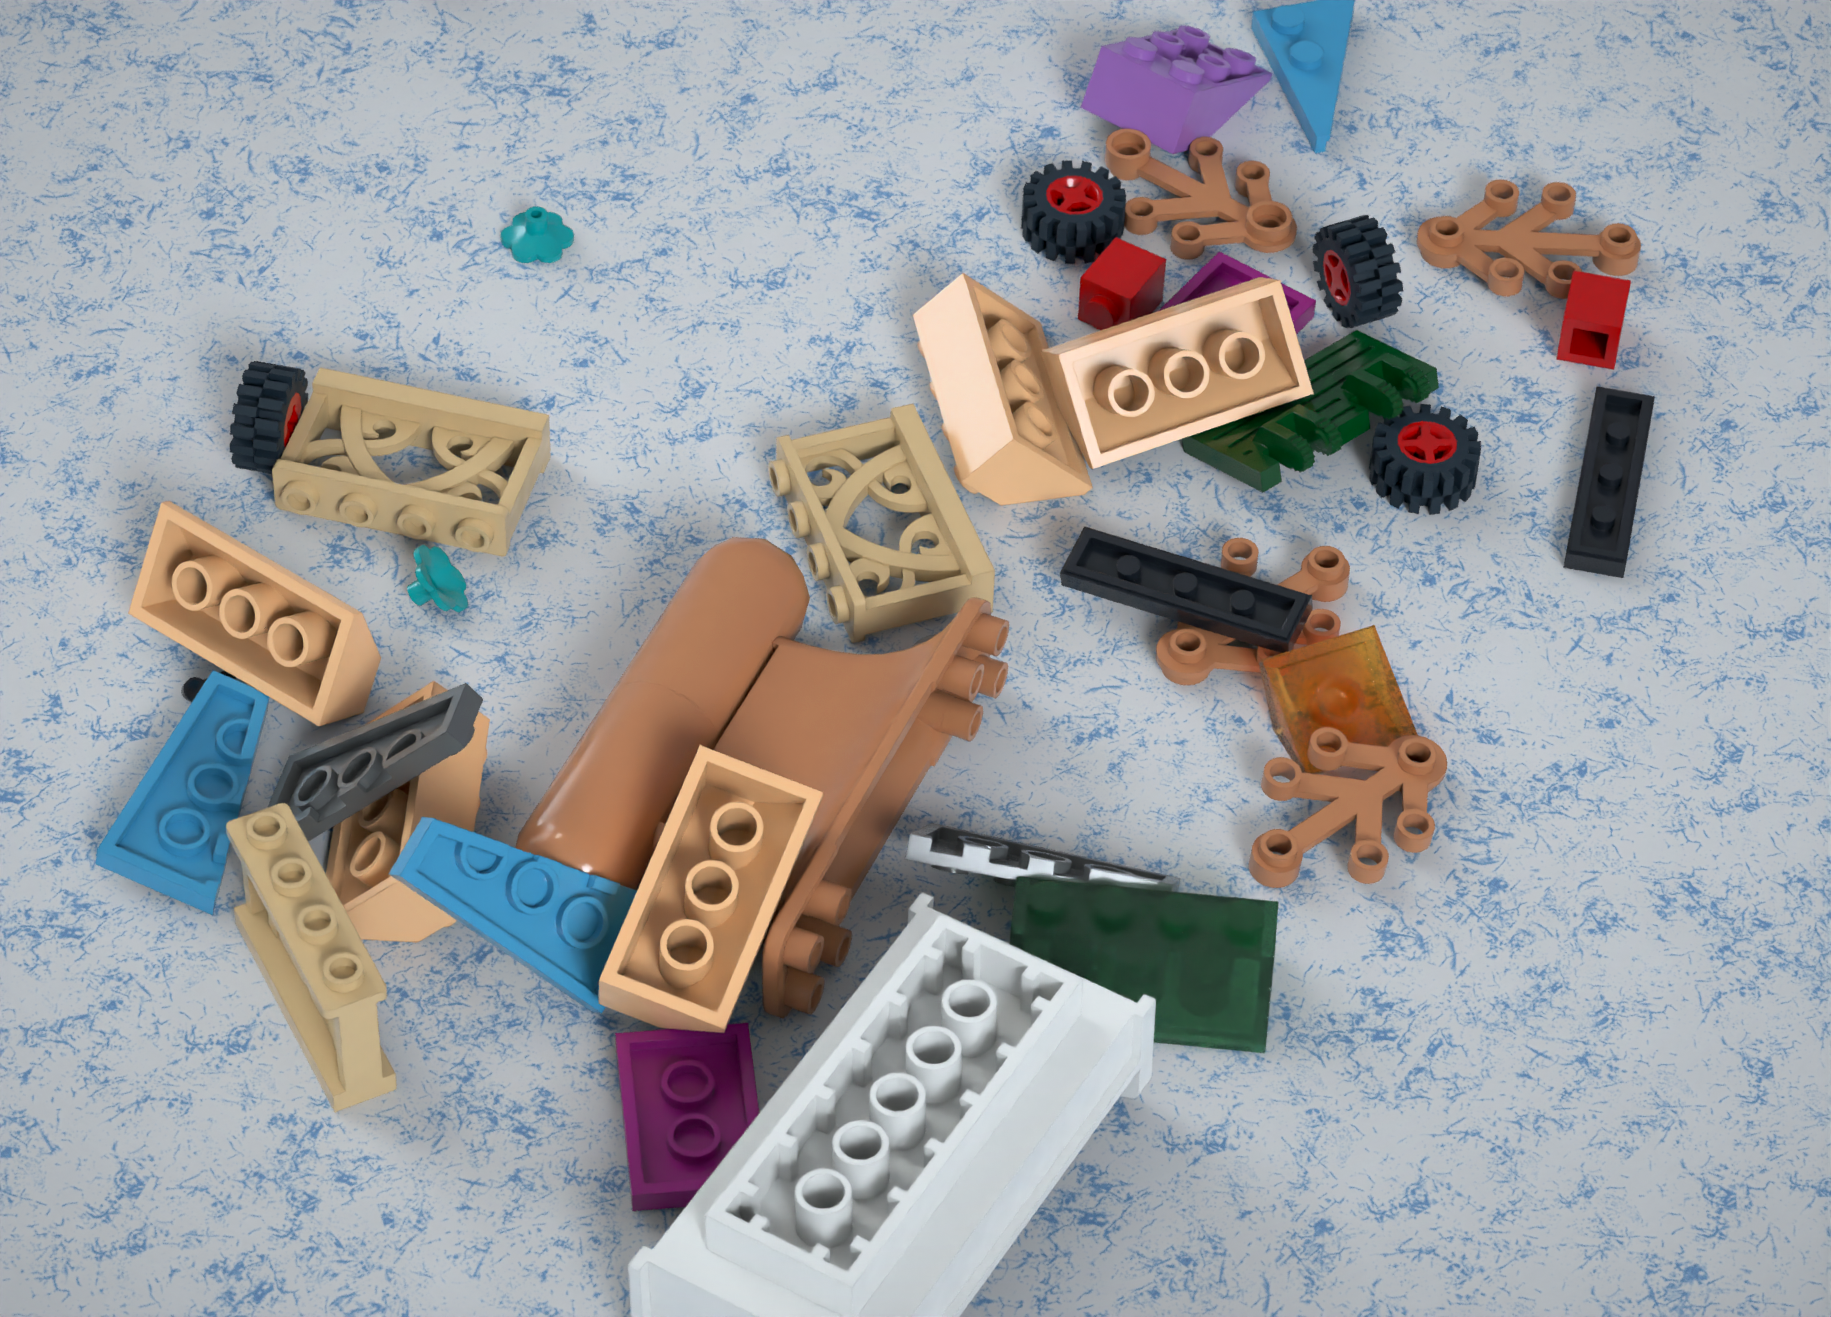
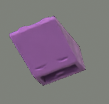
(1172, 85)

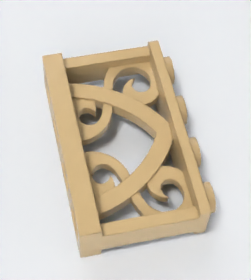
(389, 416)
(901, 454)
(311, 957)

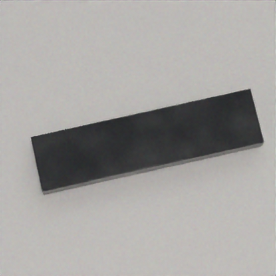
(1609, 482)
(1186, 590)

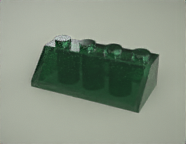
(1192, 952)

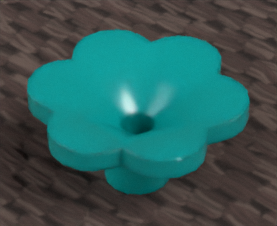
(537, 236)
(437, 580)

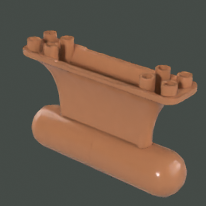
(735, 681)

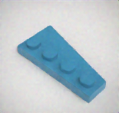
(177, 817)
(520, 903)

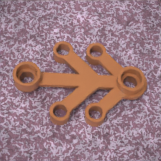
(1262, 226)
(1459, 241)
(1192, 653)
(1350, 801)

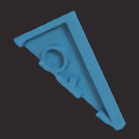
(1307, 55)

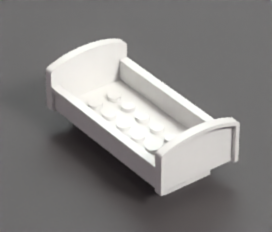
(905, 1138)

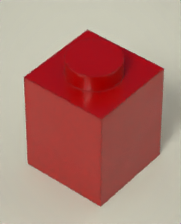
(1121, 285)
(1593, 320)

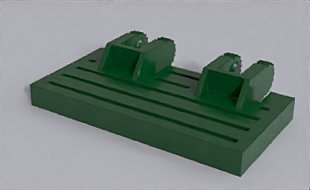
(1346, 382)

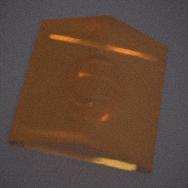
(1338, 686)

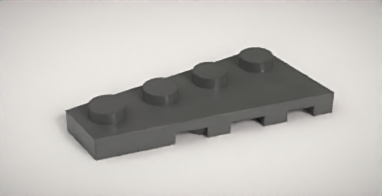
(368, 762)
(968, 851)

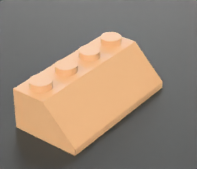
(1178, 371)
(997, 397)
(255, 619)
(374, 837)
(708, 895)

